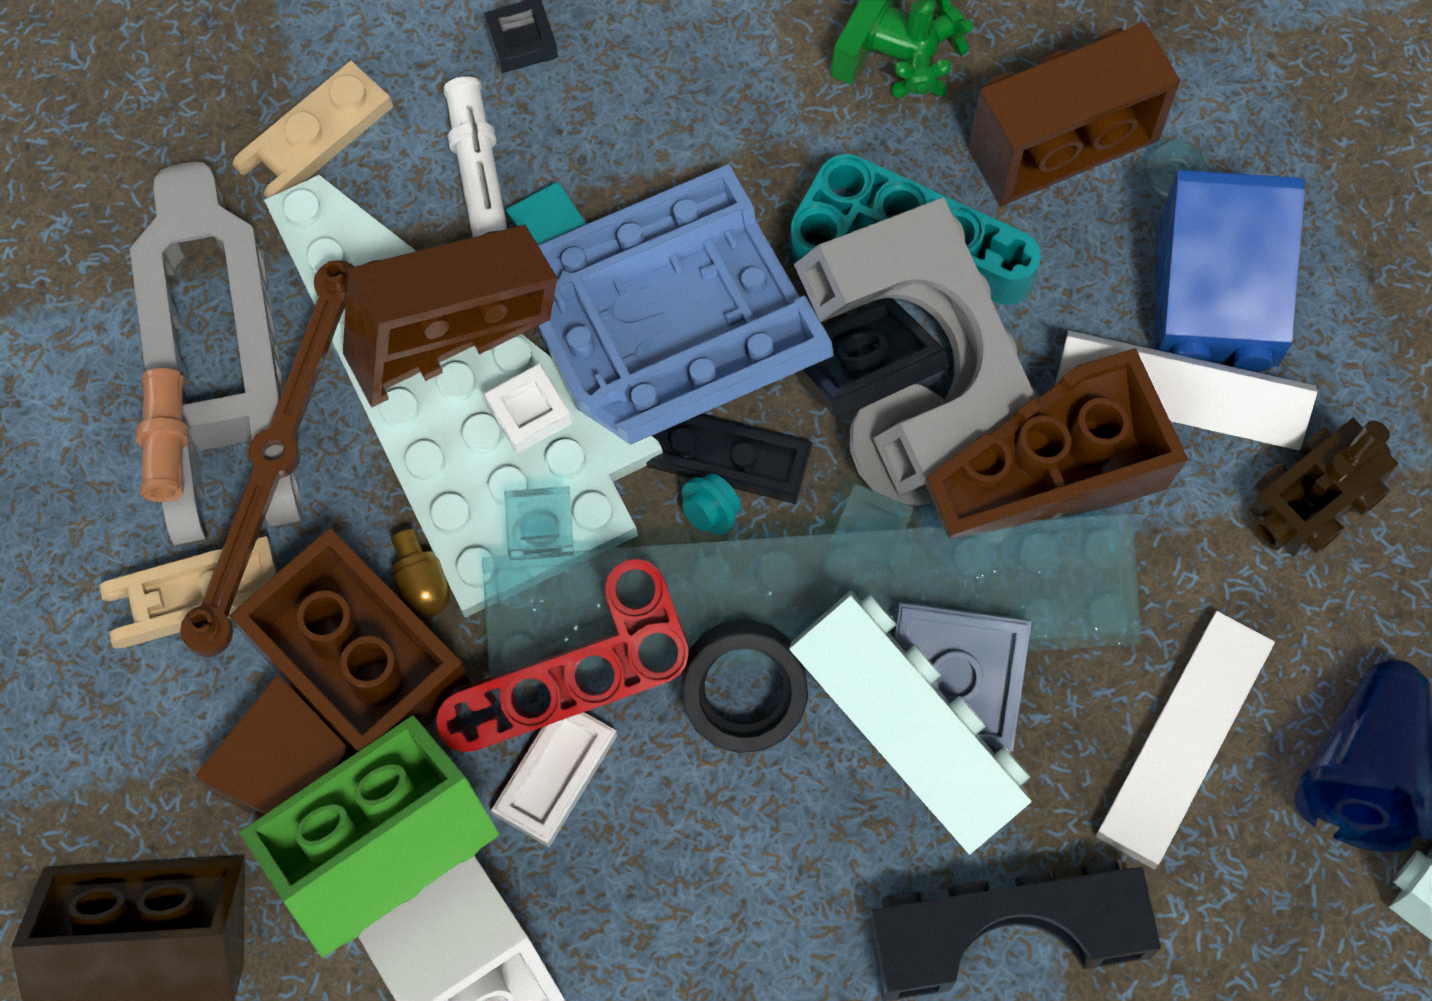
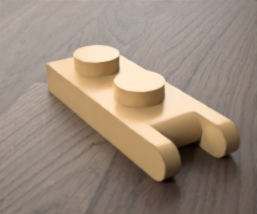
(316, 129)
(168, 592)

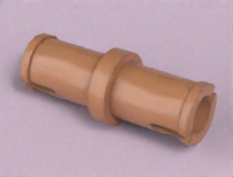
(162, 435)

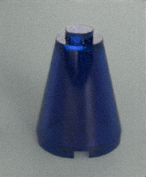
(1375, 763)

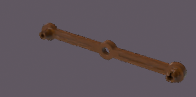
(207, 627)

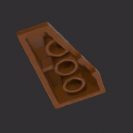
(1067, 453)

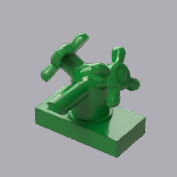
(903, 36)

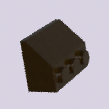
(134, 932)

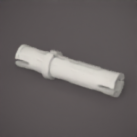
(473, 143)

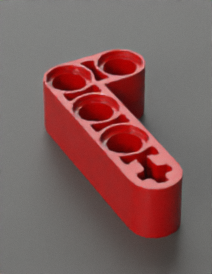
(560, 670)

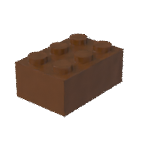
(1072, 112)
(348, 644)

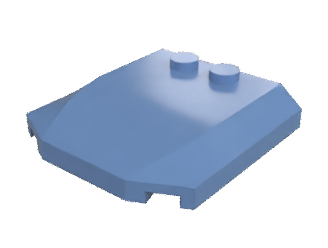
(696, 283)

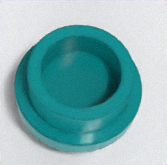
(710, 503)

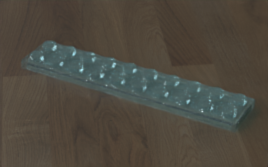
(1058, 572)

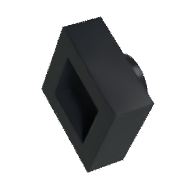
(521, 35)

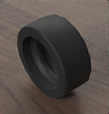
(744, 735)

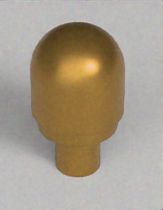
(418, 576)

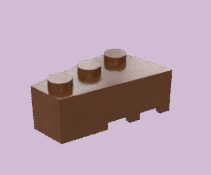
(441, 301)

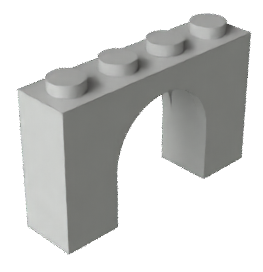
(926, 262)

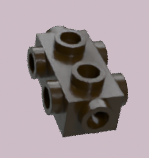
(1333, 477)

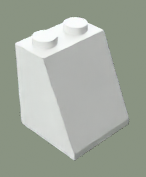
(457, 945)

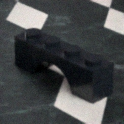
(1097, 916)

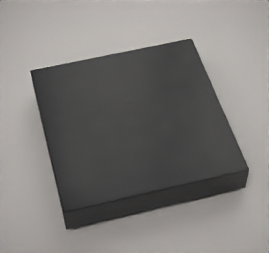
(873, 358)

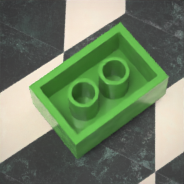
(369, 835)

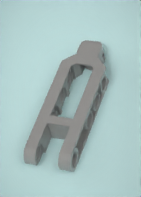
(187, 210)

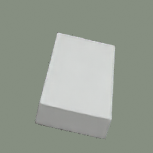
(554, 776)

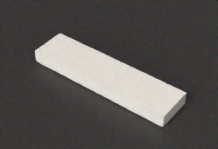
(1211, 393)
(1185, 740)

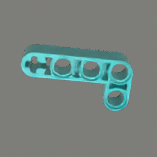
(885, 193)

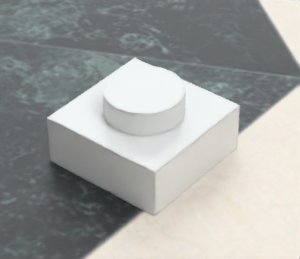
(528, 408)

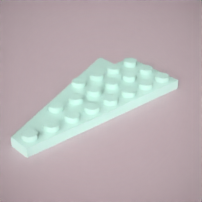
(443, 432)

